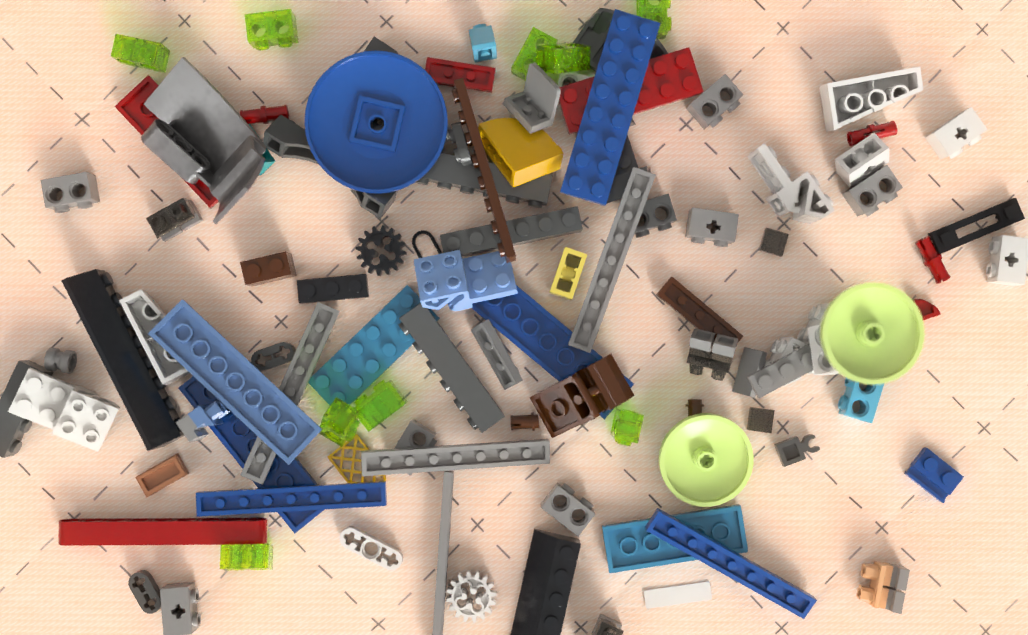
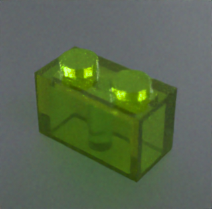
(380, 404)

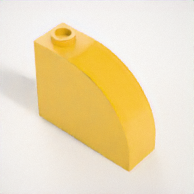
(517, 152)

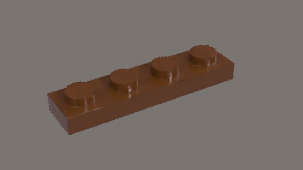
(695, 310)

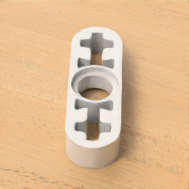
(362, 552)

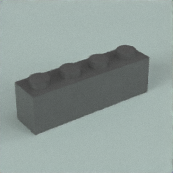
(13, 426)

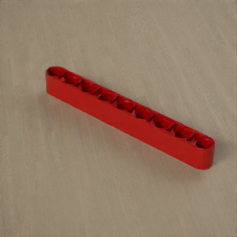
(162, 531)

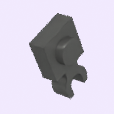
(792, 450)

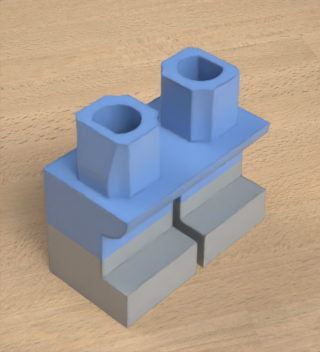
(196, 421)

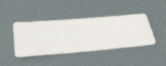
(677, 595)

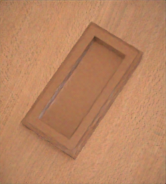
(162, 475)

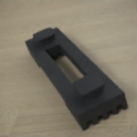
(1006, 213)

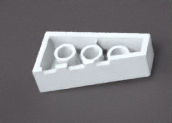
(857, 97)
(144, 316)

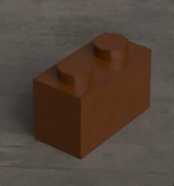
(268, 269)

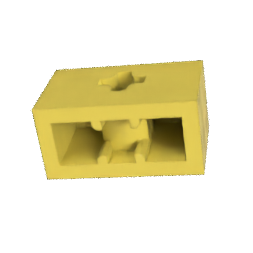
(568, 273)

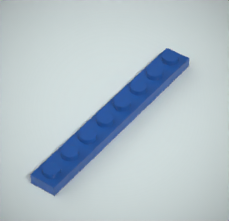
(291, 498)
(730, 563)

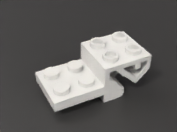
(797, 196)
(787, 345)
(66, 408)

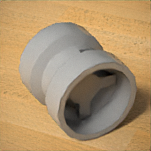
(63, 361)

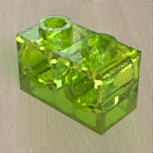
(657, 13)
(272, 22)
(528, 51)
(140, 53)
(563, 57)
(340, 422)
(626, 426)
(246, 557)

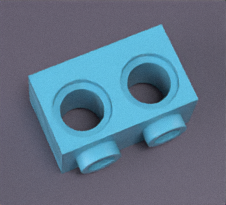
(867, 398)

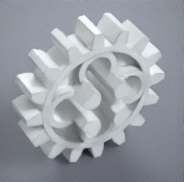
(484, 599)

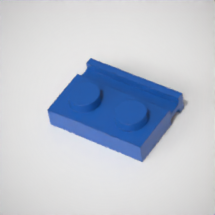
(933, 475)

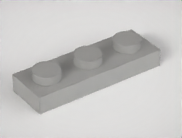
(496, 354)
(781, 371)

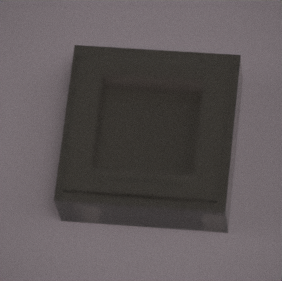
(773, 242)
(760, 420)

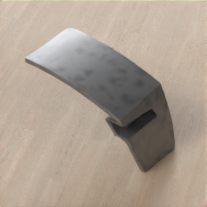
(203, 136)

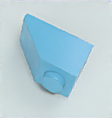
(482, 43)

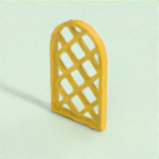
(340, 470)

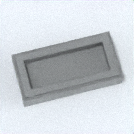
(750, 362)

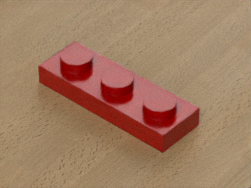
(474, 76)

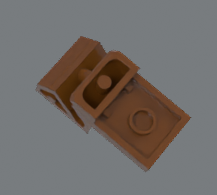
(582, 396)

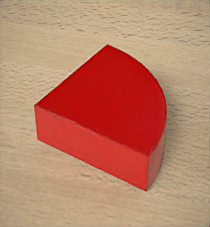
(926, 308)

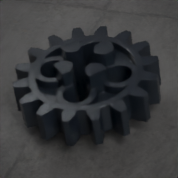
(368, 254)

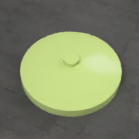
(872, 333)
(706, 459)

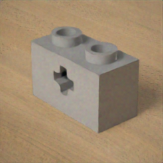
(724, 222)
(174, 619)

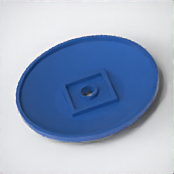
(371, 88)

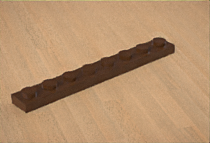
(486, 180)

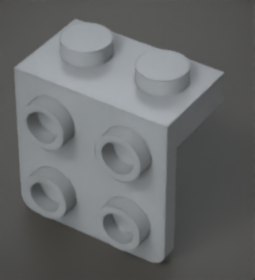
(537, 103)

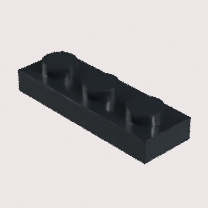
(332, 288)

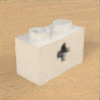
(968, 127)
(862, 160)
(1011, 249)

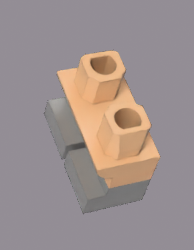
(885, 586)

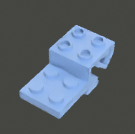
(463, 281)

